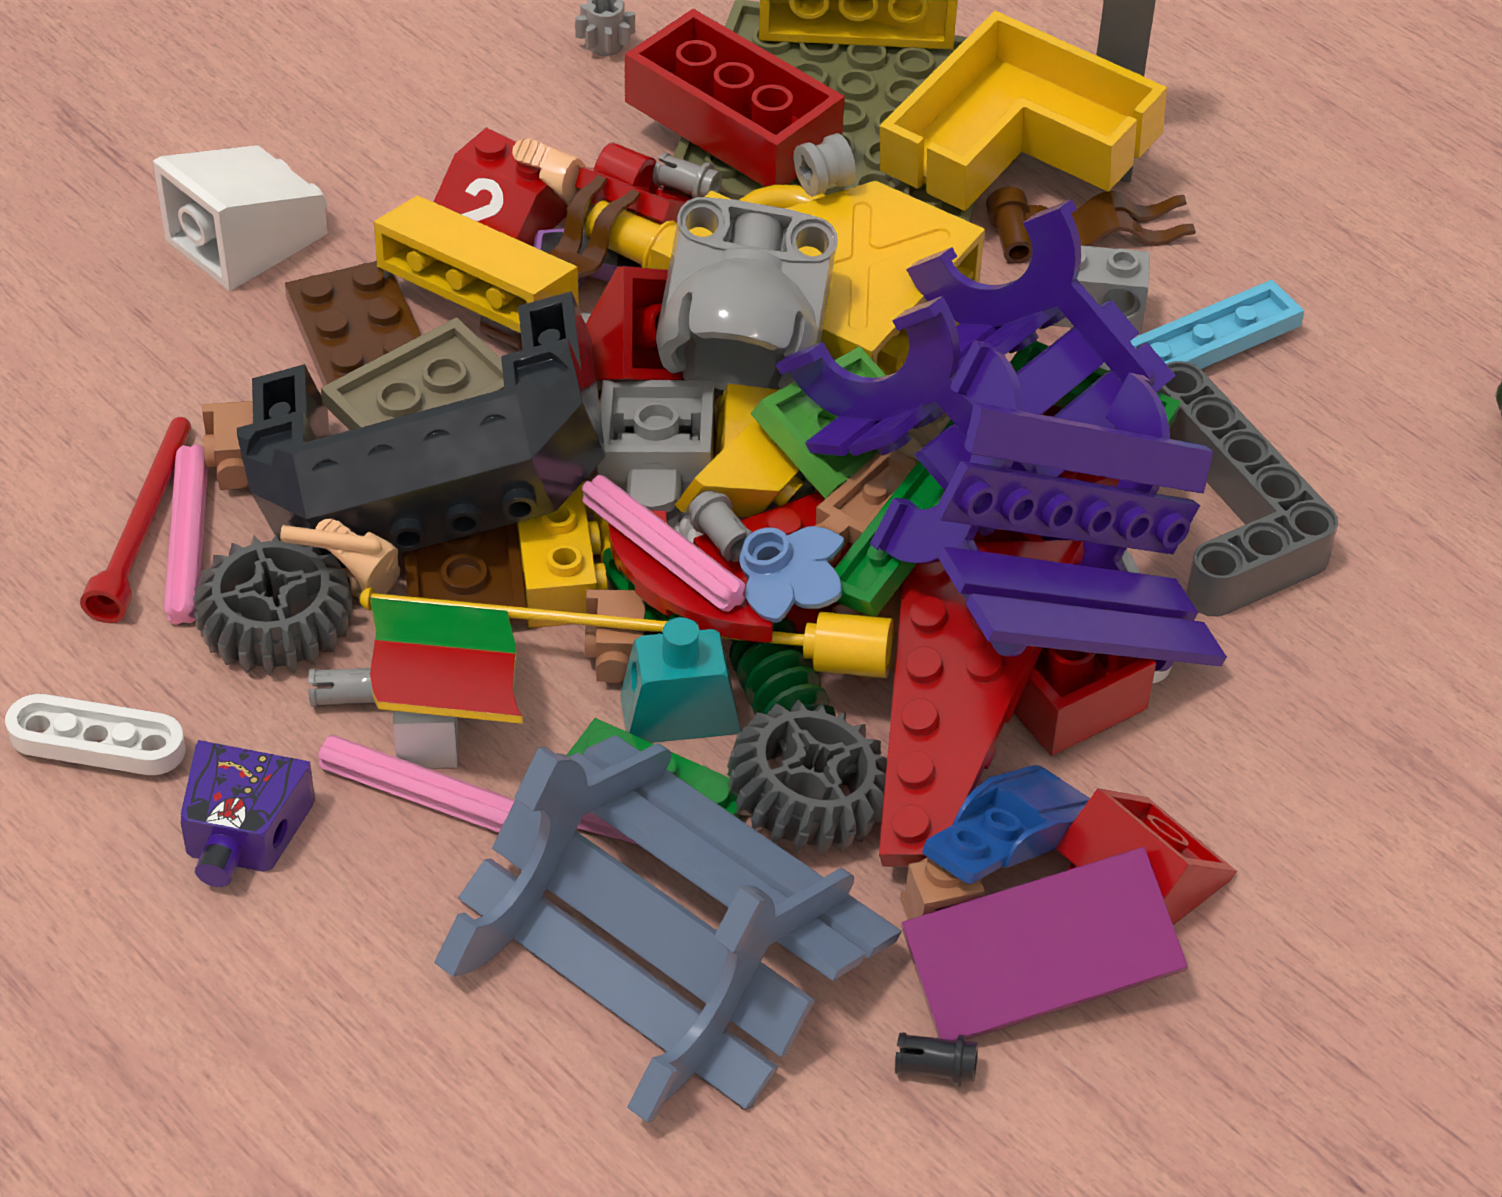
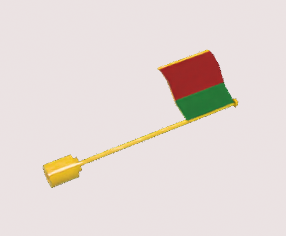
(463, 654)

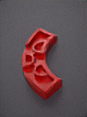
(672, 595)

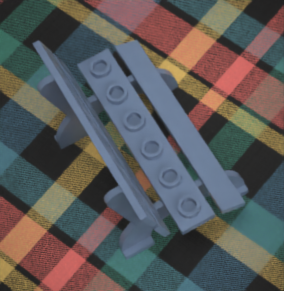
(763, 886)

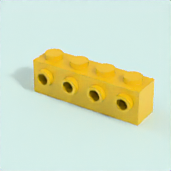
(468, 261)
(559, 558)

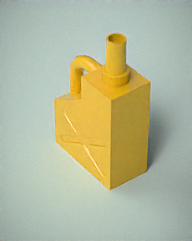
(877, 241)

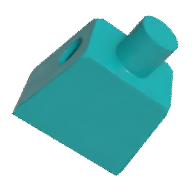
(678, 685)

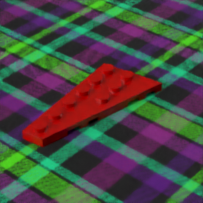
(947, 702)

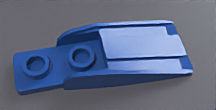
(1006, 823)

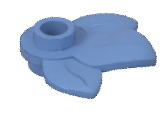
(790, 570)

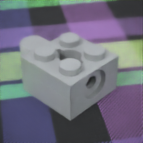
(657, 438)

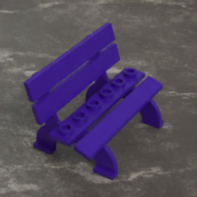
(883, 409)
(1050, 602)

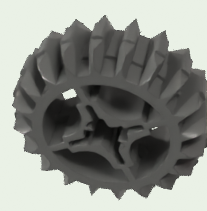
(272, 604)
(804, 794)

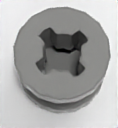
(824, 164)

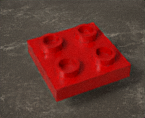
(632, 170)

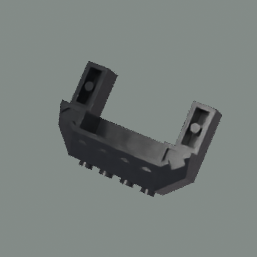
(441, 467)

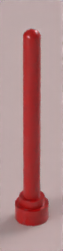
(109, 592)

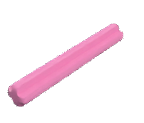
(186, 534)
(664, 543)
(415, 782)

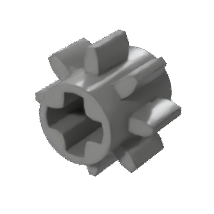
(605, 26)

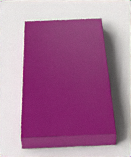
(1044, 946)

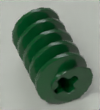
(777, 674)

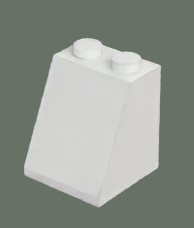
(237, 211)

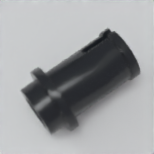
(937, 1057)

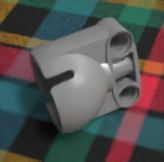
(743, 292)

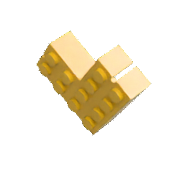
(1016, 94)

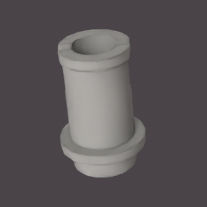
(686, 176)
(713, 515)

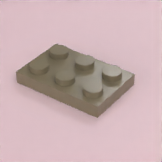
(415, 377)

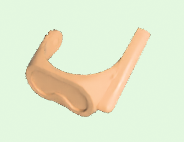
(557, 167)
(367, 558)

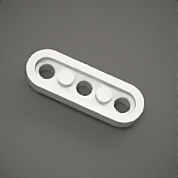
(132, 737)

